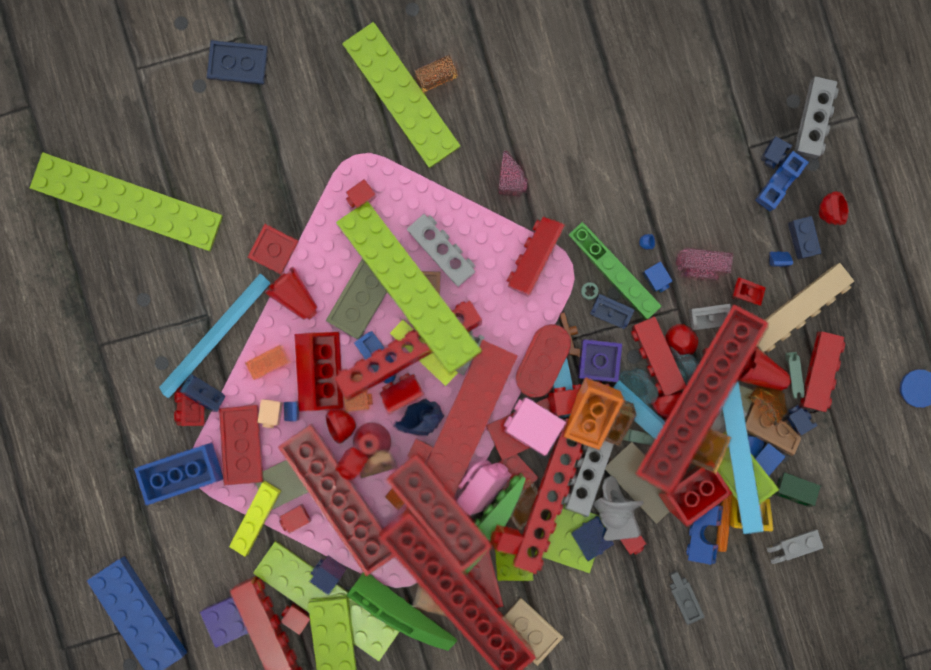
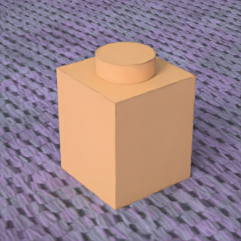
(270, 413)

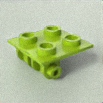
(507, 571)

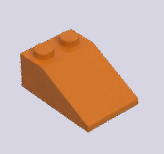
(593, 413)

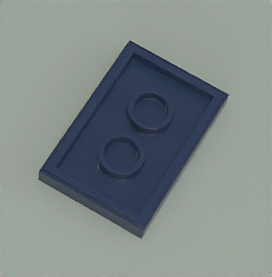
(237, 62)

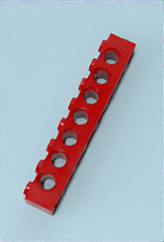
(403, 360)
(541, 502)

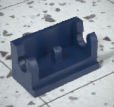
(612, 311)
(202, 393)

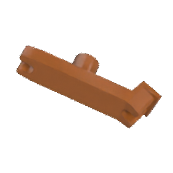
(571, 331)

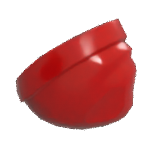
(834, 209)
(682, 339)
(665, 404)
(340, 425)

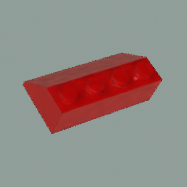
(536, 255)
(317, 366)

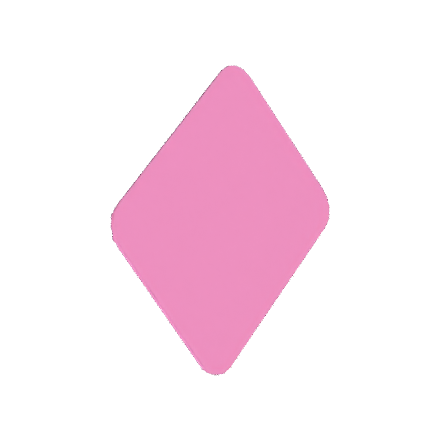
(326, 265)

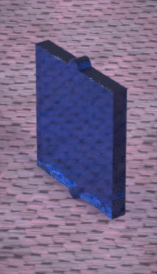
(591, 538)

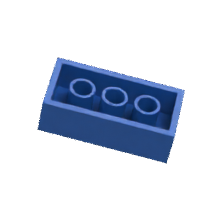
(179, 473)

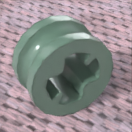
(595, 291)

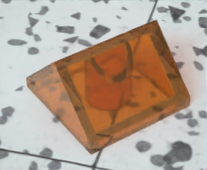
(712, 451)

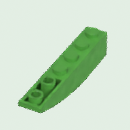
(614, 271)
(500, 510)
(398, 613)

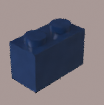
(804, 237)
(327, 574)

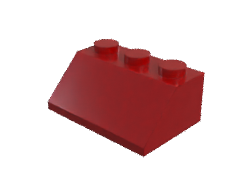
(696, 495)

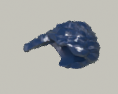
(420, 418)

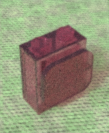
(703, 264)

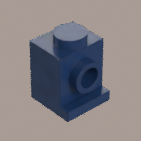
(775, 152)
(800, 420)

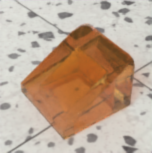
(394, 499)

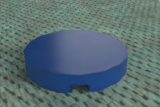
(916, 388)

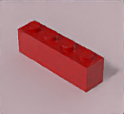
(658, 356)
(822, 371)

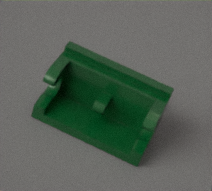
(797, 490)

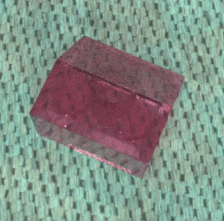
(511, 177)

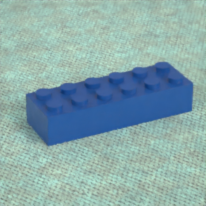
(137, 616)

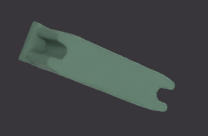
(795, 373)
(639, 437)

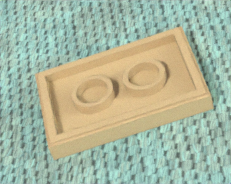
(533, 629)

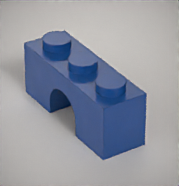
(781, 180)
(700, 548)

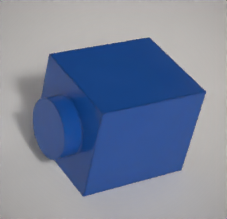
(657, 277)

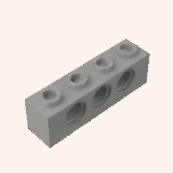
(828, 90)
(418, 231)
(584, 505)

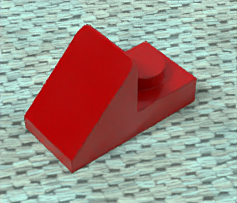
(748, 291)

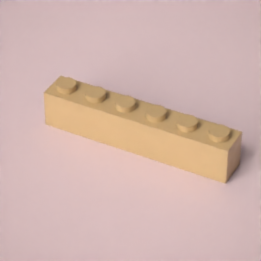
(805, 304)

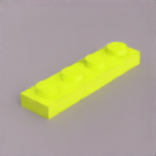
(430, 361)
(255, 518)

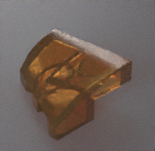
(524, 505)

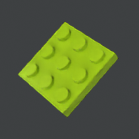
(562, 544)

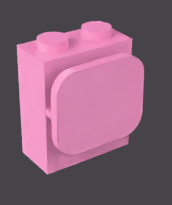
(533, 426)
(482, 486)

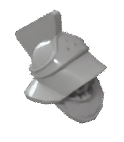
(617, 512)

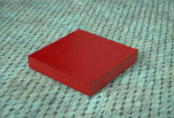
(273, 249)

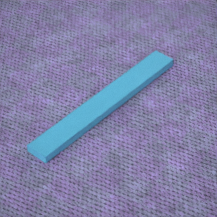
(214, 335)
(742, 463)

